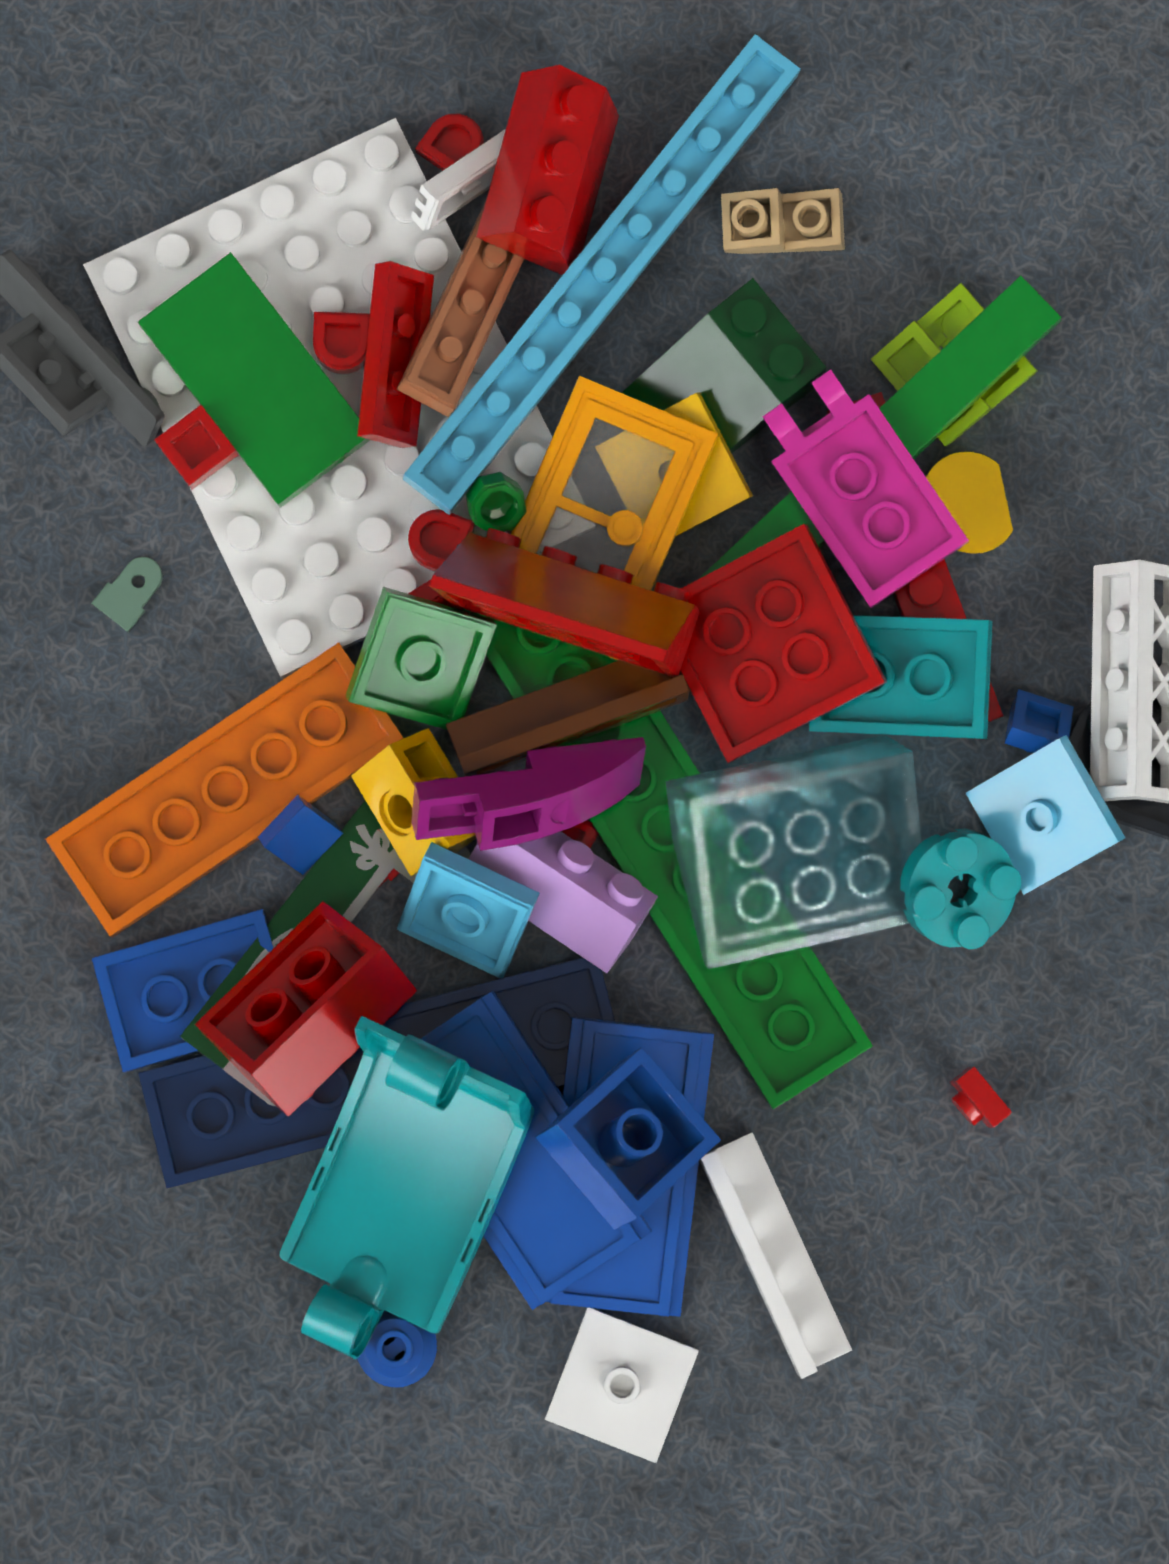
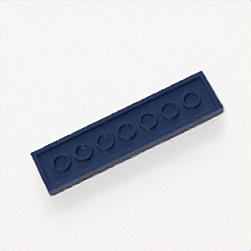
(216, 1125)

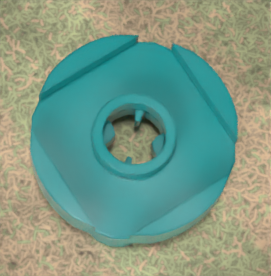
(990, 893)

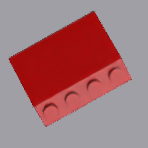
(569, 602)

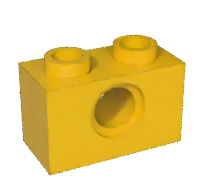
(389, 791)

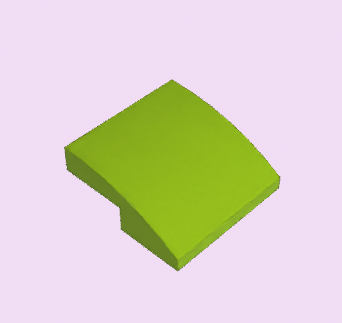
(922, 341)

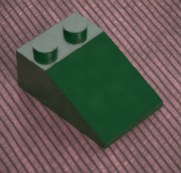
(740, 361)

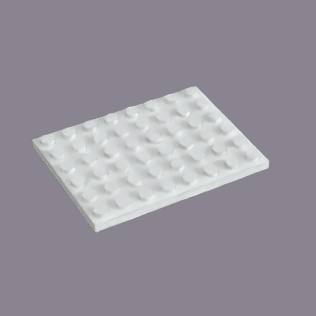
(310, 248)

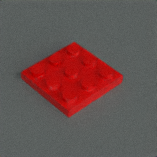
(773, 645)

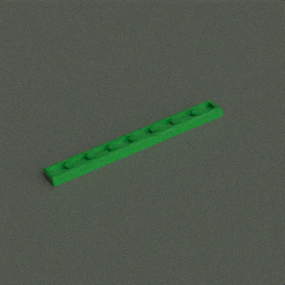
(936, 393)

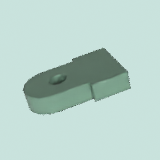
(125, 602)

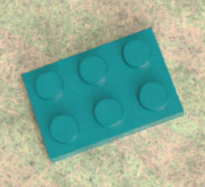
(933, 677)

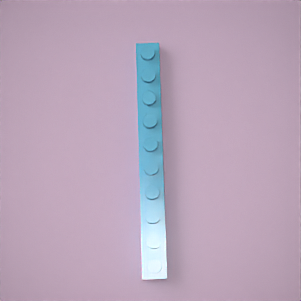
(601, 275)

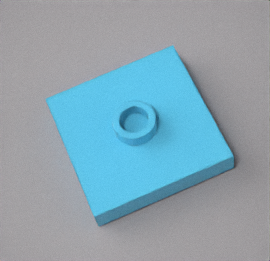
(1046, 813)
(467, 910)

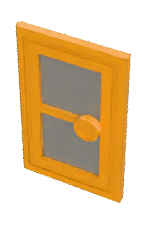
(614, 483)

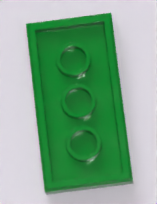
(254, 379)

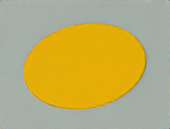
(975, 498)

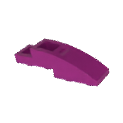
(519, 806)

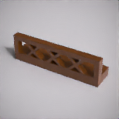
(561, 714)

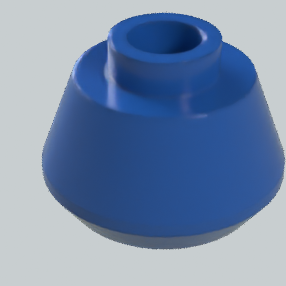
(379, 1359)

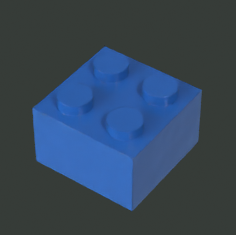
(628, 1139)

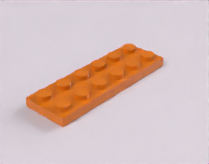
(220, 792)

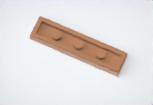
(460, 324)

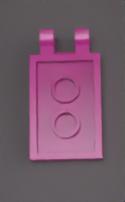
(864, 492)

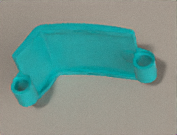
(403, 1188)

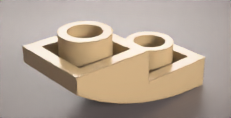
(782, 222)

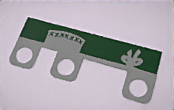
(342, 879)

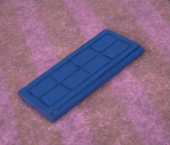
(543, 1222)
(653, 1270)

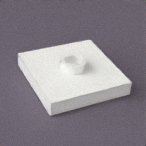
(621, 1384)

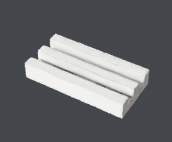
(457, 184)

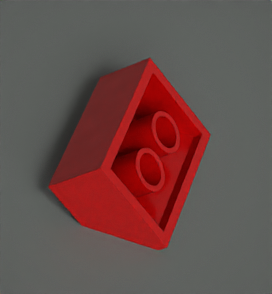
(549, 167)
(300, 1005)

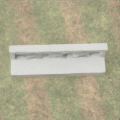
(1129, 681)
(775, 1254)

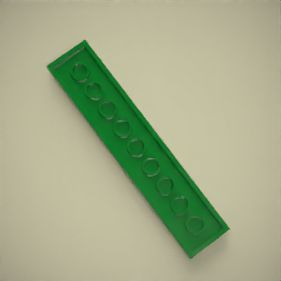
(772, 1008)

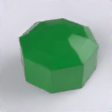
(496, 502)

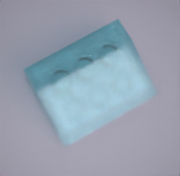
(796, 847)

